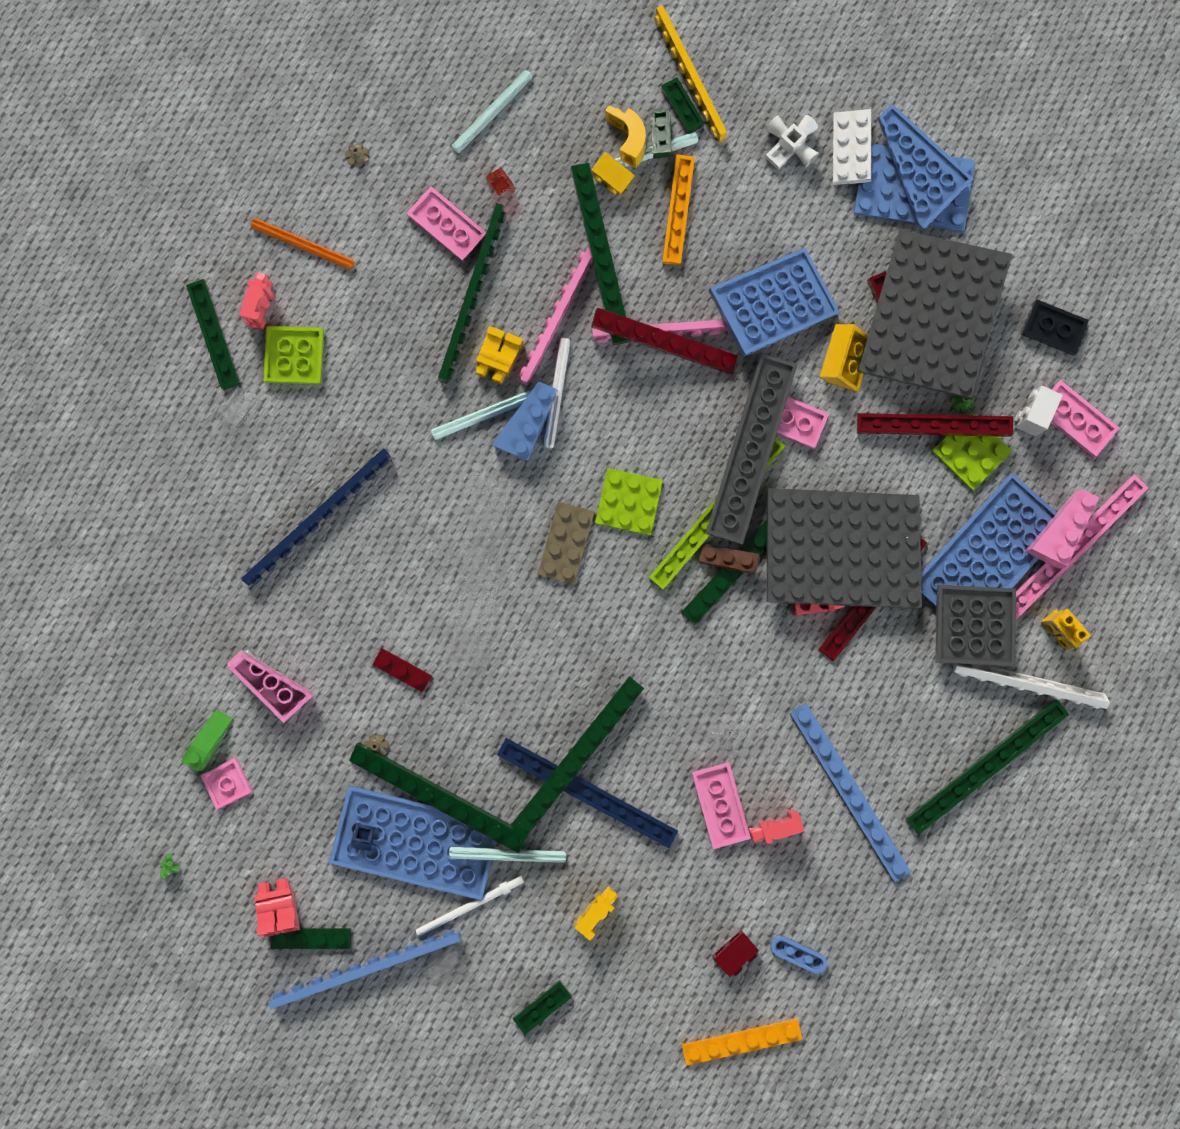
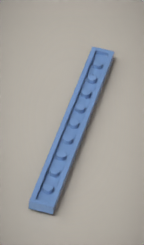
(850, 792)
(357, 971)

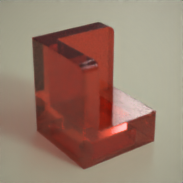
(499, 181)

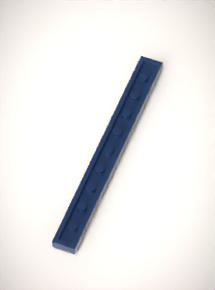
(310, 524)
(591, 794)

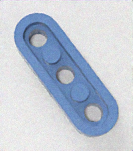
(805, 960)

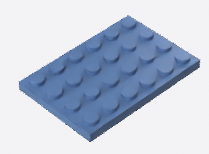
(887, 198)
(773, 302)

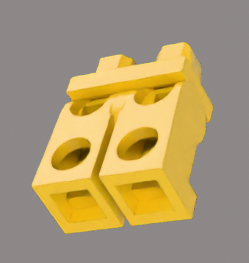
(495, 360)
(1066, 627)
(595, 911)

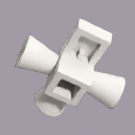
(791, 141)

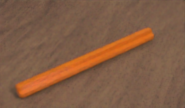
(302, 243)

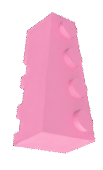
(1061, 535)
(274, 689)

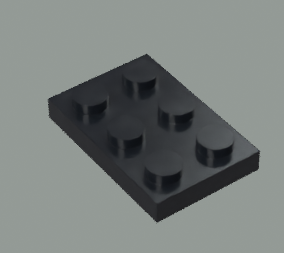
(1055, 327)

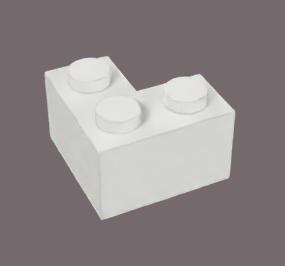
(1039, 412)

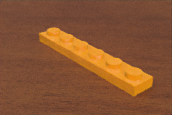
(678, 210)
(741, 1041)

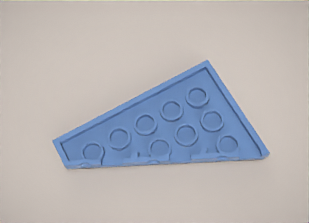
(924, 168)

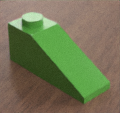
(207, 741)

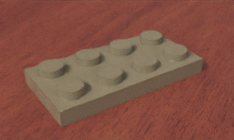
(566, 543)

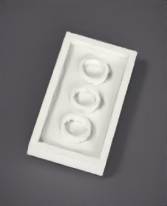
(852, 147)

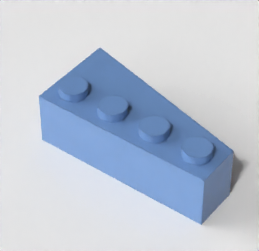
(527, 423)

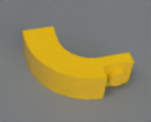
(629, 122)

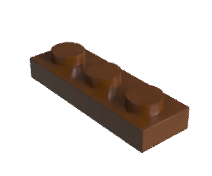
(729, 559)

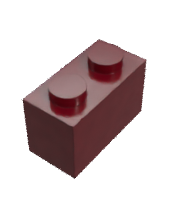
(735, 954)

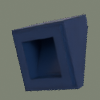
(363, 837)

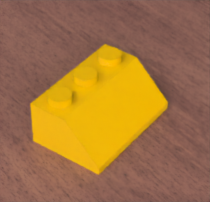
(844, 357)

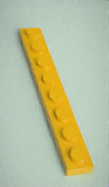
(693, 80)

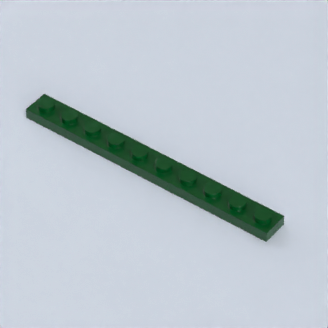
(598, 243)
(470, 301)
(578, 756)
(987, 766)
(439, 797)

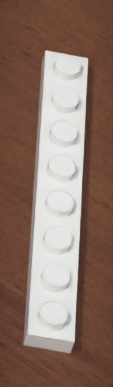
(1036, 685)

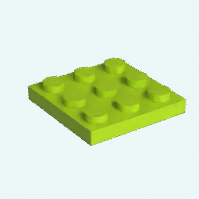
(294, 355)
(972, 456)
(628, 501)

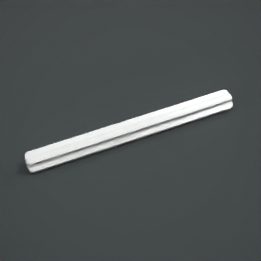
(558, 384)

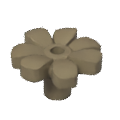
(357, 154)
(380, 745)

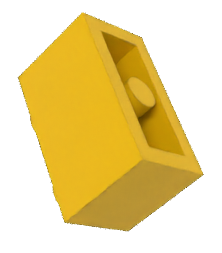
(612, 174)

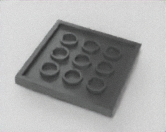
(975, 625)

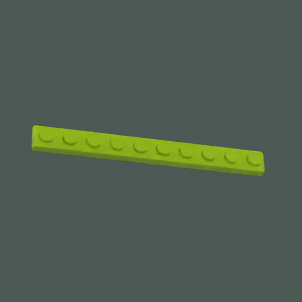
(693, 539)

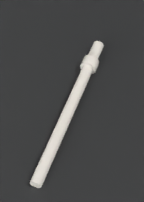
(504, 889)

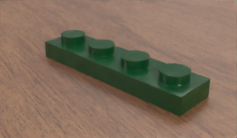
(313, 939)

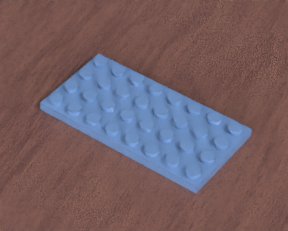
(991, 543)
(410, 843)

